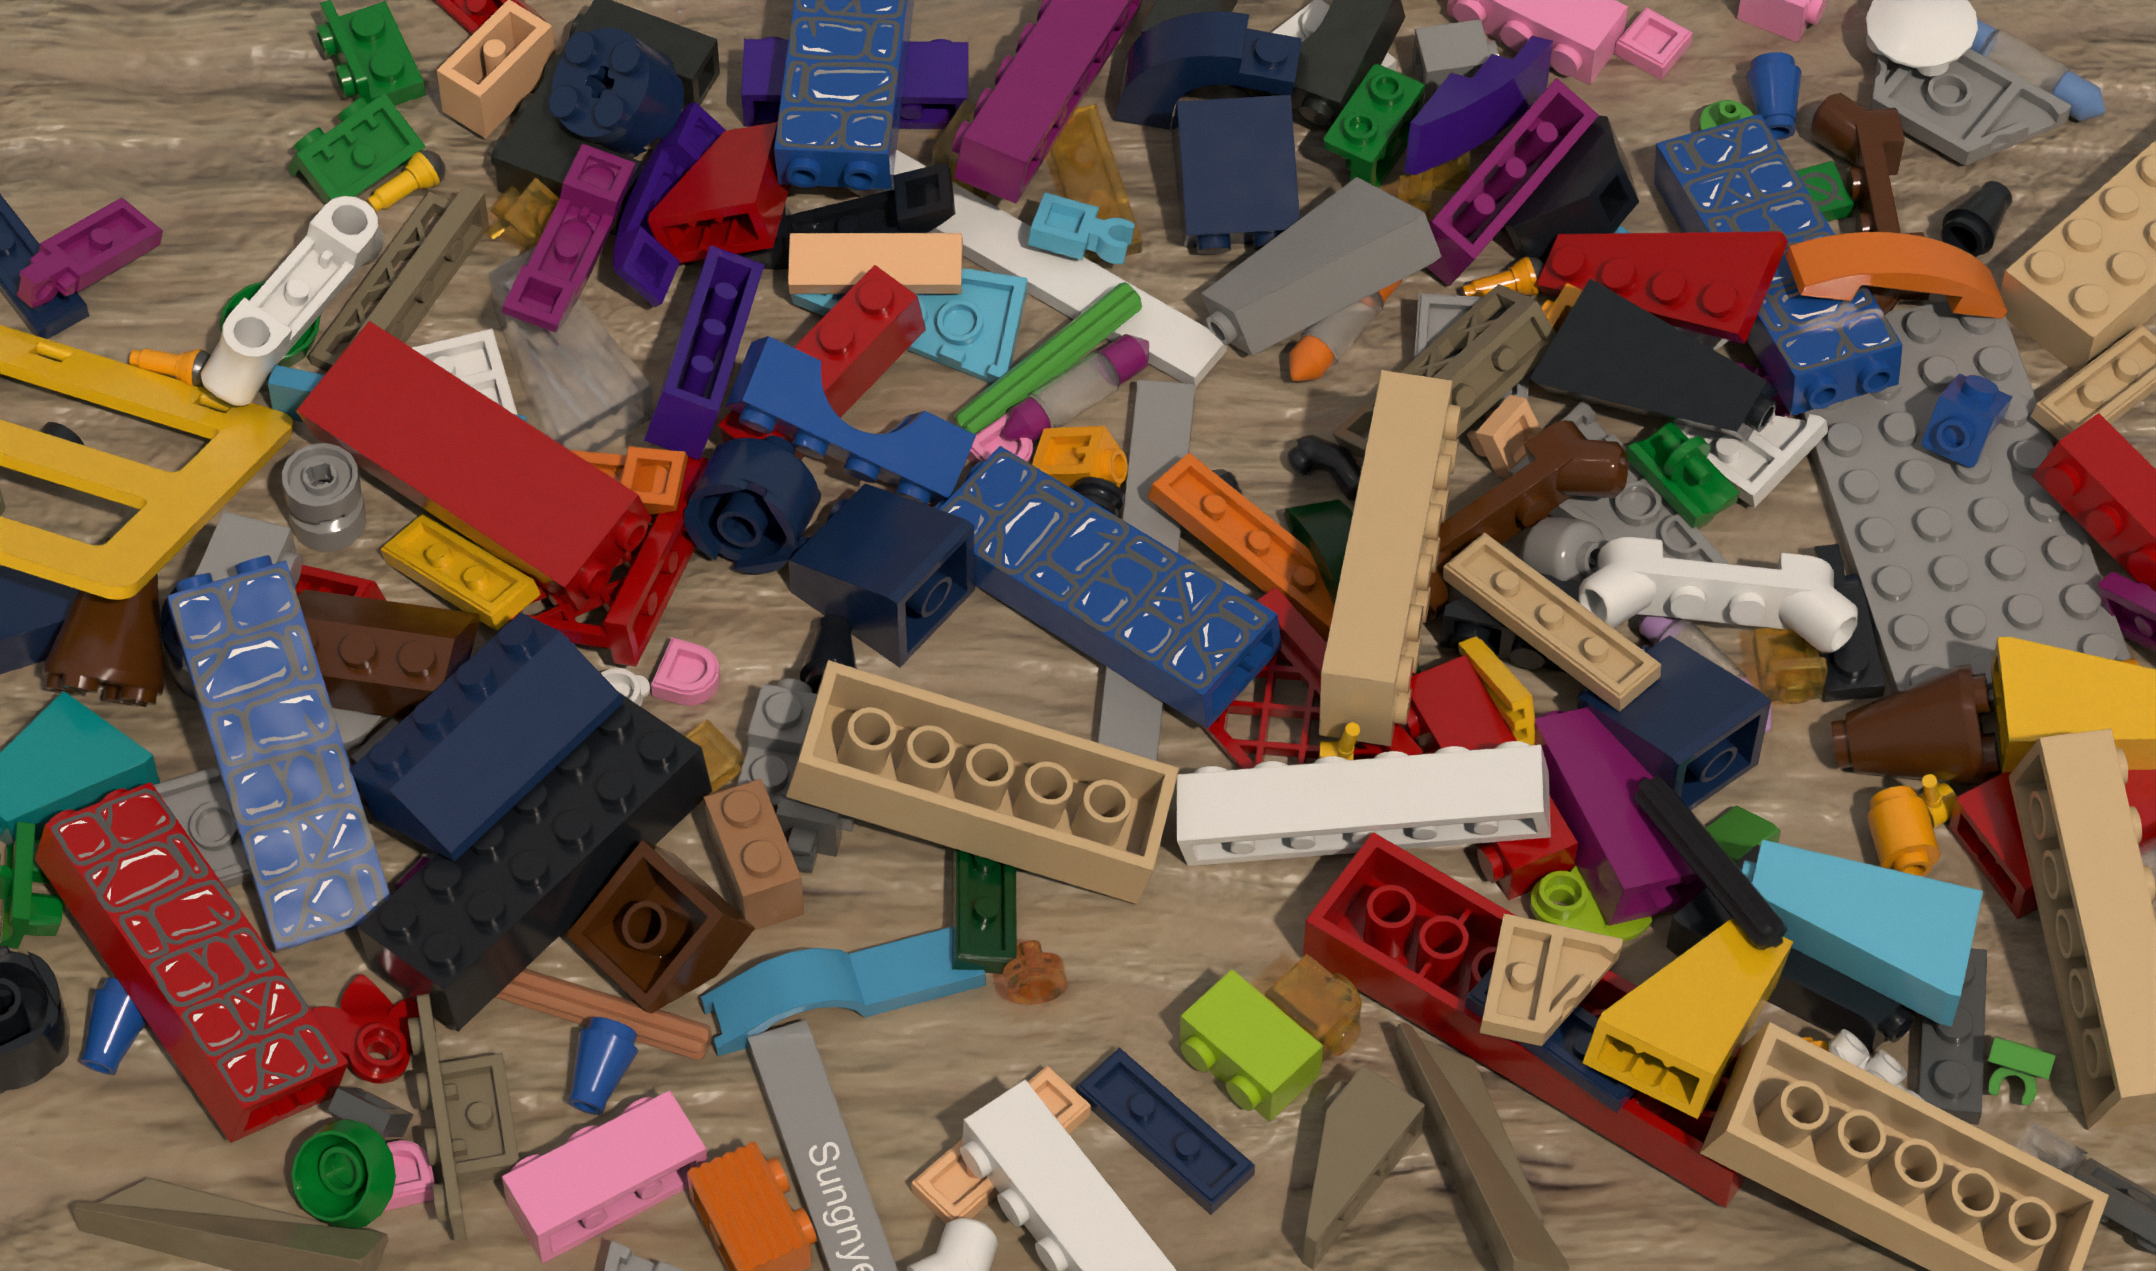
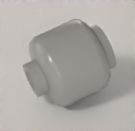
(1563, 548)

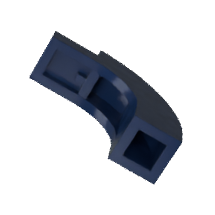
(1197, 53)

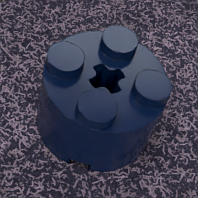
(616, 90)
(752, 503)

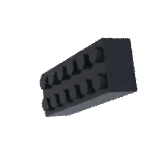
(489, 914)

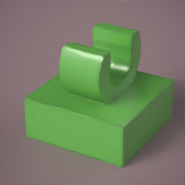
(2019, 1061)

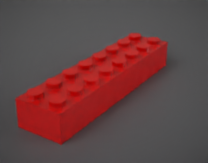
(1421, 949)

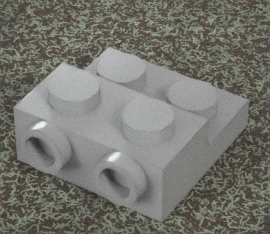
(777, 737)

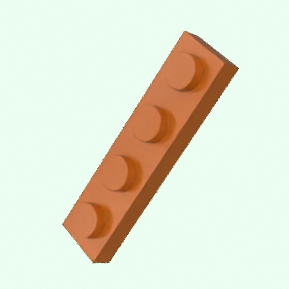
(1244, 537)

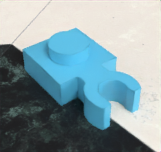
(1073, 228)

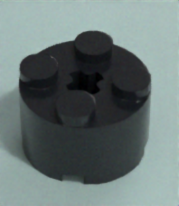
(31, 1020)

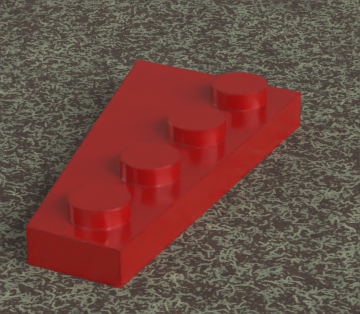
(1686, 278)

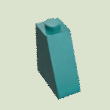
(66, 763)

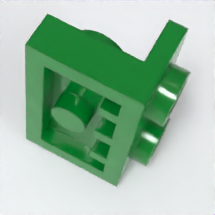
(369, 54)
(1376, 124)
(358, 151)

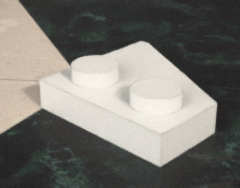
(1766, 457)

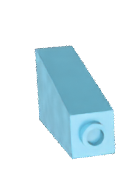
(1874, 924)

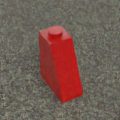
(724, 198)

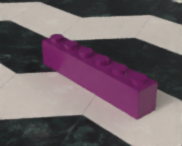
(1038, 92)

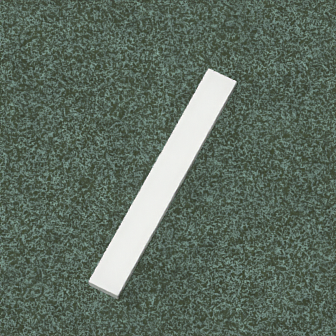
(1070, 284)

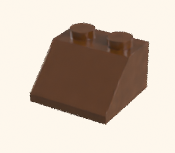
(659, 928)

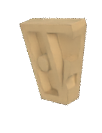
(1542, 977)

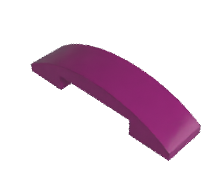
(571, 241)

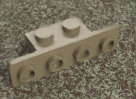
(471, 1115)

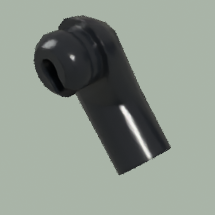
(1333, 458)

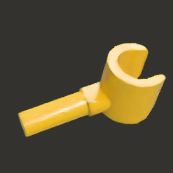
(1345, 746)
(1938, 798)

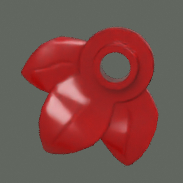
(370, 1024)

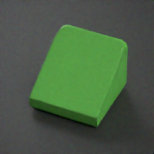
(1741, 831)

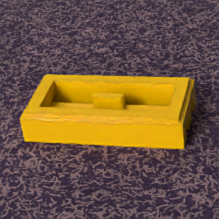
(1503, 688)

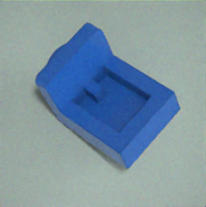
(1965, 418)

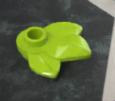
(1582, 907)

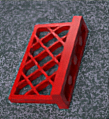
(640, 597)
(1304, 654)

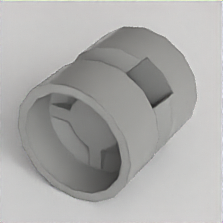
(324, 497)

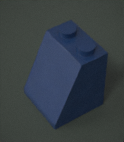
(1235, 171)
(886, 569)
(1691, 724)

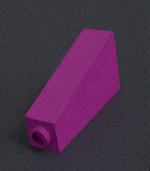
(1619, 848)

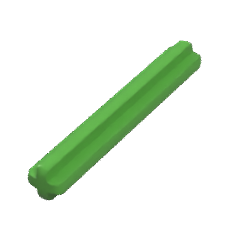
(1051, 358)

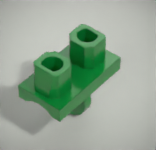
(1683, 474)
(21, 909)

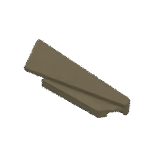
(1479, 1155)
(227, 1231)

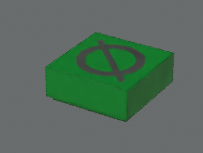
(1827, 190)

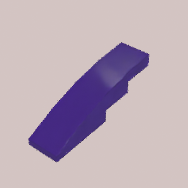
(1477, 108)

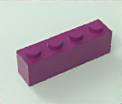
(1507, 178)

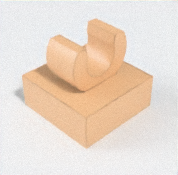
(1504, 433)

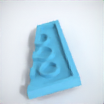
(964, 330)

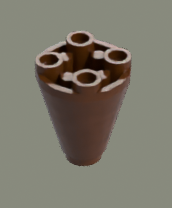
(110, 648)
(1923, 731)

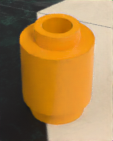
(1902, 831)

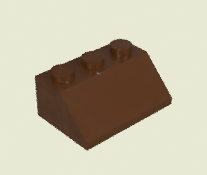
(384, 652)

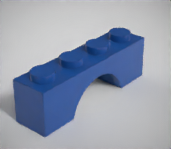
(785, 393)

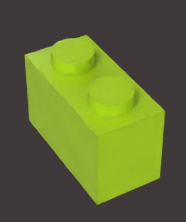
(1249, 1046)

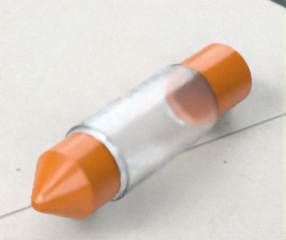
(1332, 336)

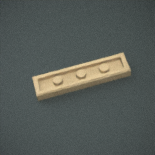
(1552, 622)

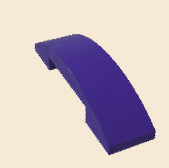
(637, 254)

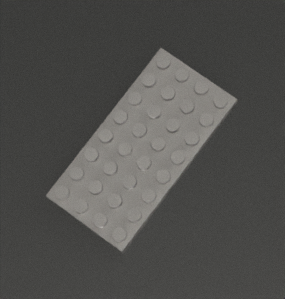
(1951, 547)

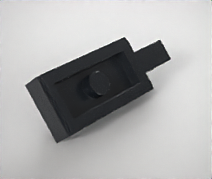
(1856, 667)

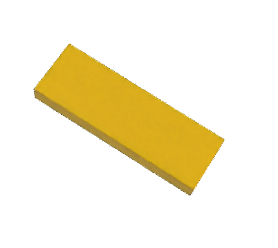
(460, 571)

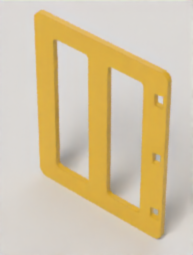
(170, 503)

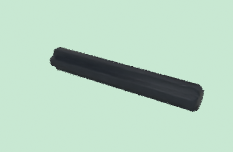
(1710, 863)

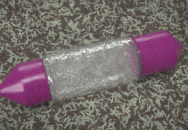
(1077, 388)

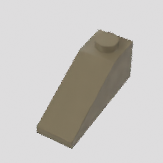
(1362, 1141)

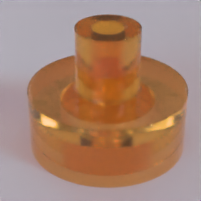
(1034, 975)

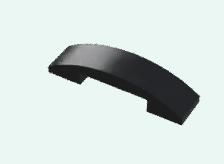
(915, 205)

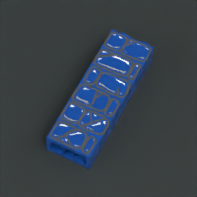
(843, 93)
(1808, 345)
(1112, 588)
(278, 752)

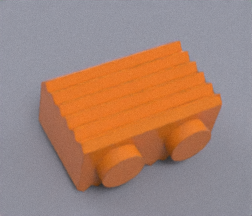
(748, 1213)

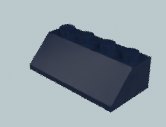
(485, 737)

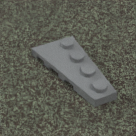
(1637, 510)

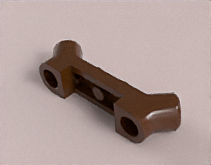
(1873, 146)
(1559, 467)

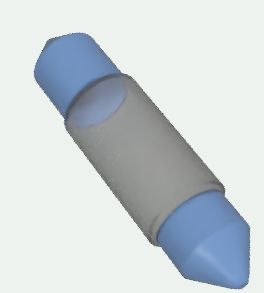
(2040, 70)

